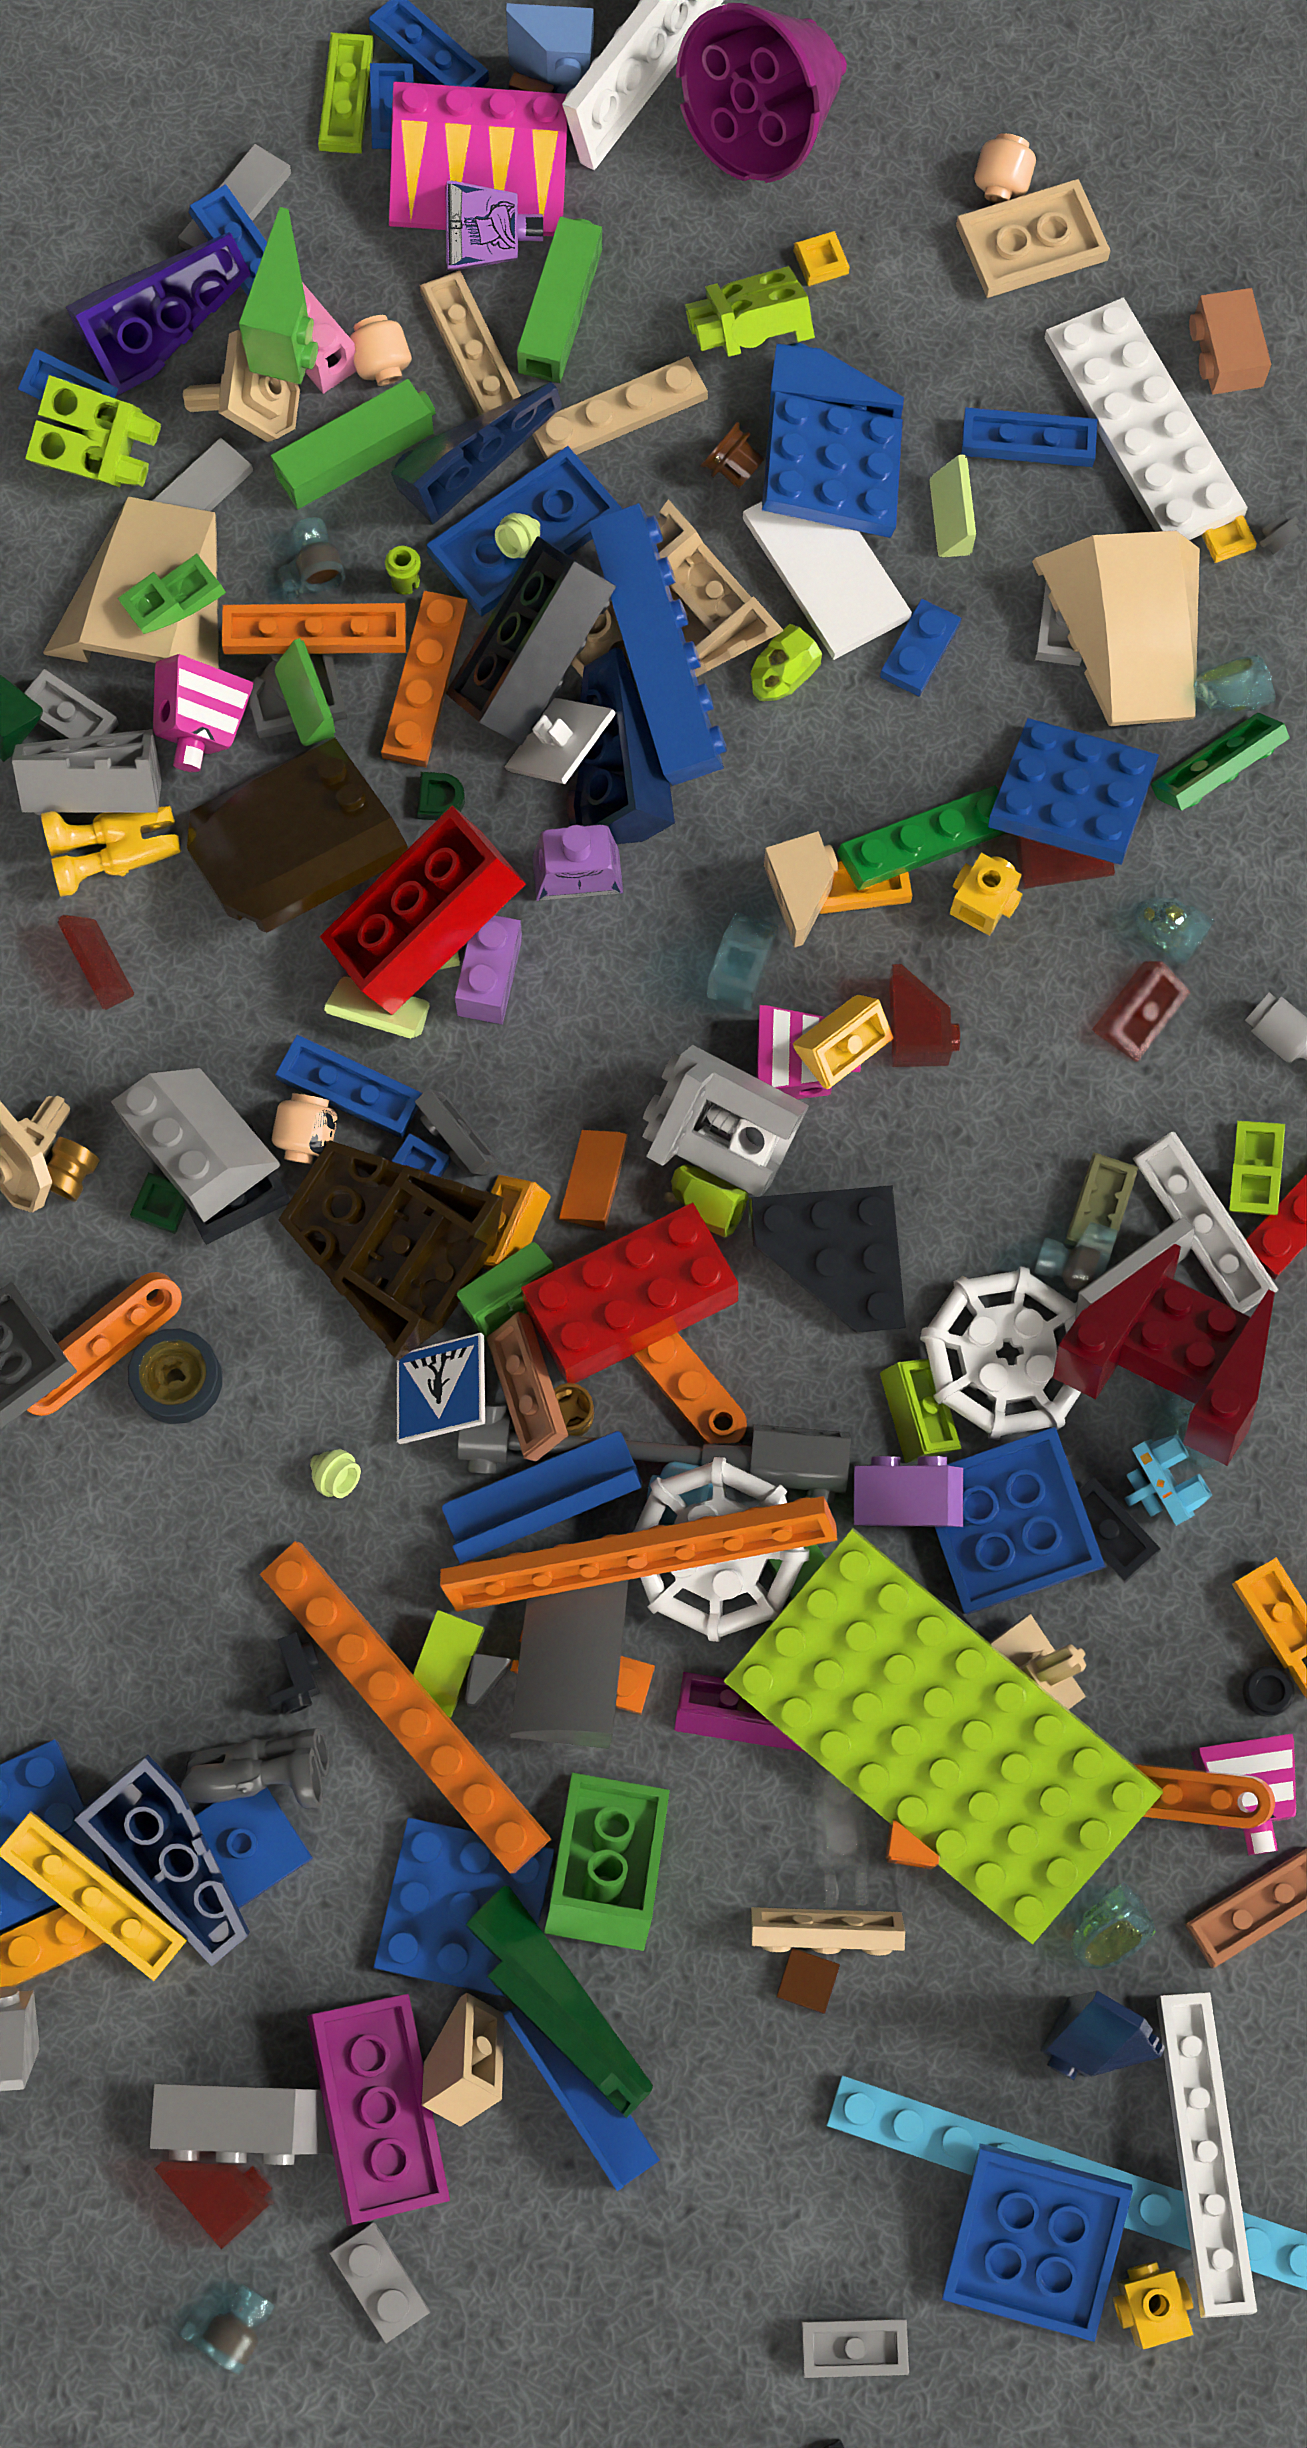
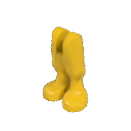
(123, 842)

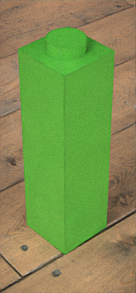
(560, 299)
(353, 443)

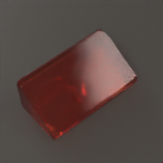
(1051, 865)
(96, 960)
(1142, 1009)

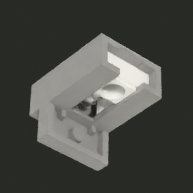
(679, 1125)

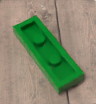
(1220, 761)

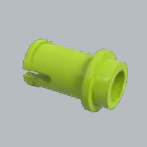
(403, 567)

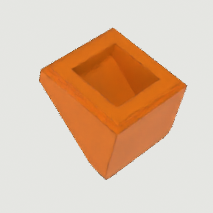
(907, 1849)

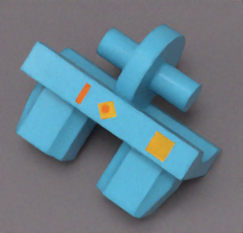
(1178, 1499)

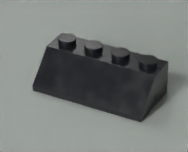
(530, 641)

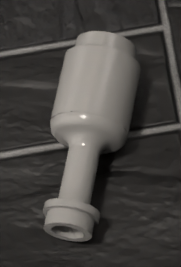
(1280, 1027)

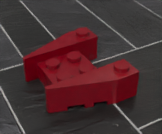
(1177, 1343)

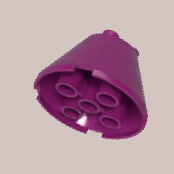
(757, 88)

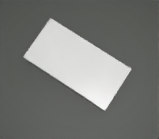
(830, 578)

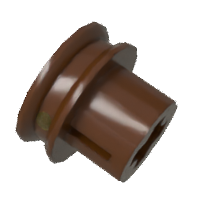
(734, 457)

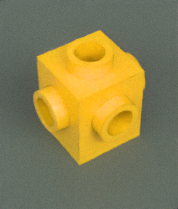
(986, 892)
(1164, 2323)

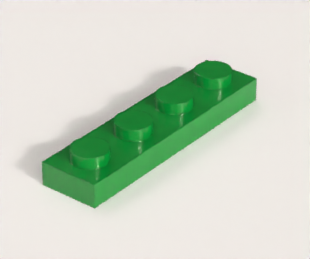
(920, 839)

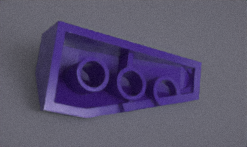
(150, 313)

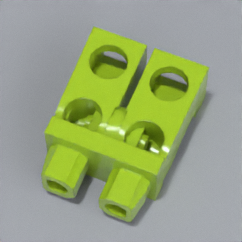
(751, 311)
(106, 437)

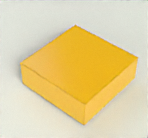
(821, 258)
(1229, 540)

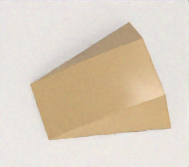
(141, 541)
(718, 609)
(1131, 620)

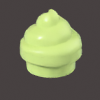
(516, 534)
(335, 1473)

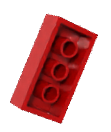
(422, 910)
(630, 1294)

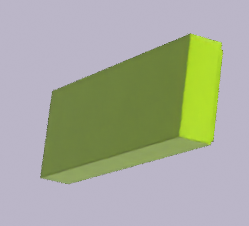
(346, 93)

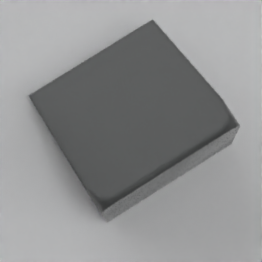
(483, 1677)

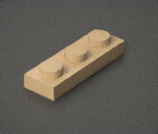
(827, 1930)

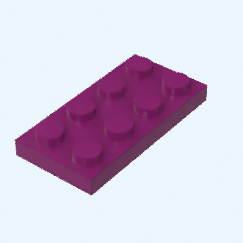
(374, 2109)

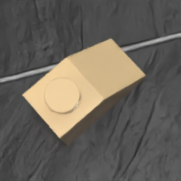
(801, 880)
(465, 2062)

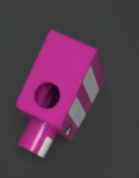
(197, 708)
(776, 1056)
(1264, 1758)

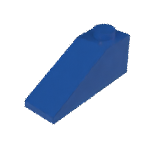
(824, 378)

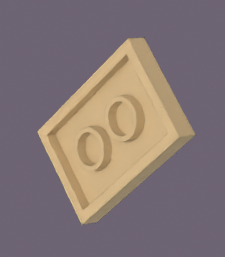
(1033, 238)

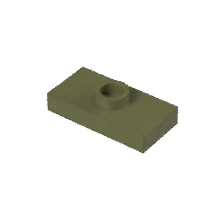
(1102, 1196)

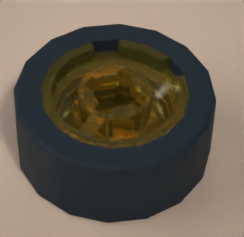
(179, 1400)

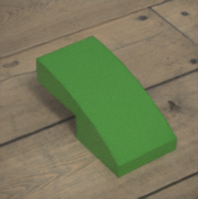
(176, 596)

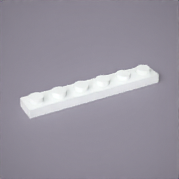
(1206, 2156)

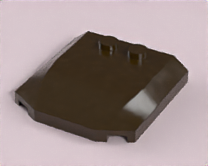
(293, 837)

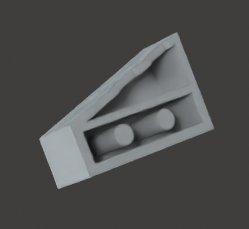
(238, 2123)

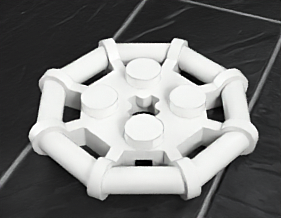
(985, 1336)
(722, 1579)

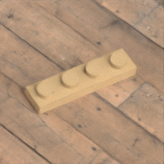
(622, 409)

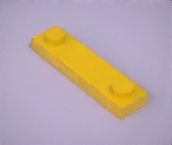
(92, 1896)

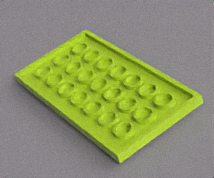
(943, 1735)

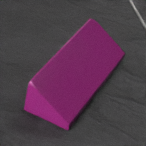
(717, 1711)

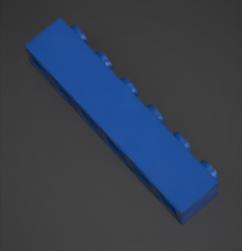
(656, 644)

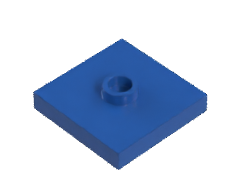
(252, 1844)

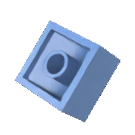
(551, 43)

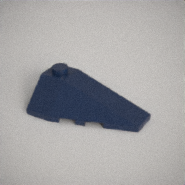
(456, 461)
(621, 774)
(158, 1845)
(1098, 2037)

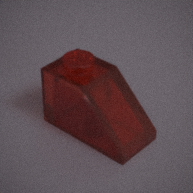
(919, 1023)
(219, 2195)

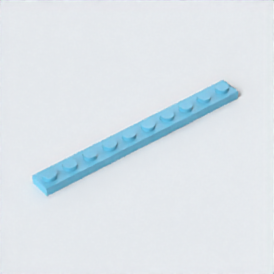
(955, 2143)

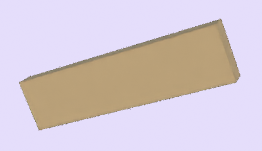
(469, 342)

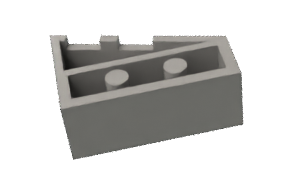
(89, 774)

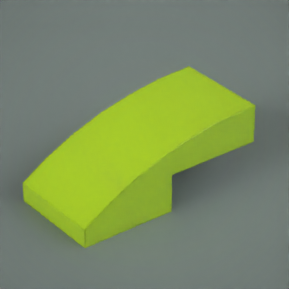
(1257, 1168)
(447, 1658)

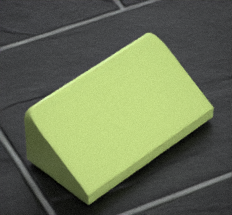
(953, 508)
(352, 1004)

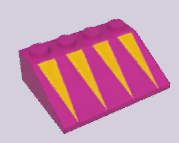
(479, 139)

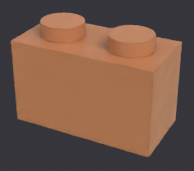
(1230, 341)

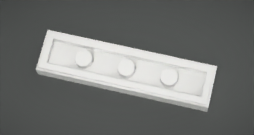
(1216, 1237)

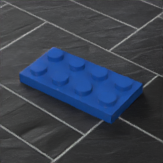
(556, 493)

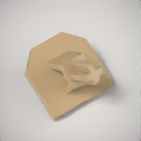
(247, 398)
(24, 1150)
(1035, 1656)

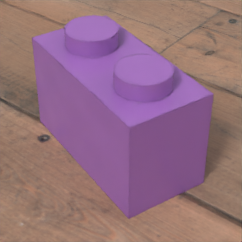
(489, 970)
(908, 1494)

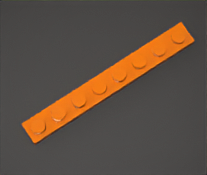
(639, 1554)
(405, 1707)

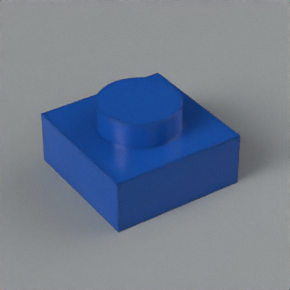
(422, 1156)

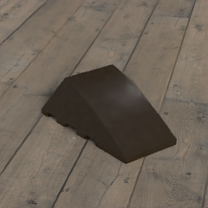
(392, 1239)

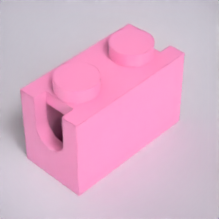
(330, 340)

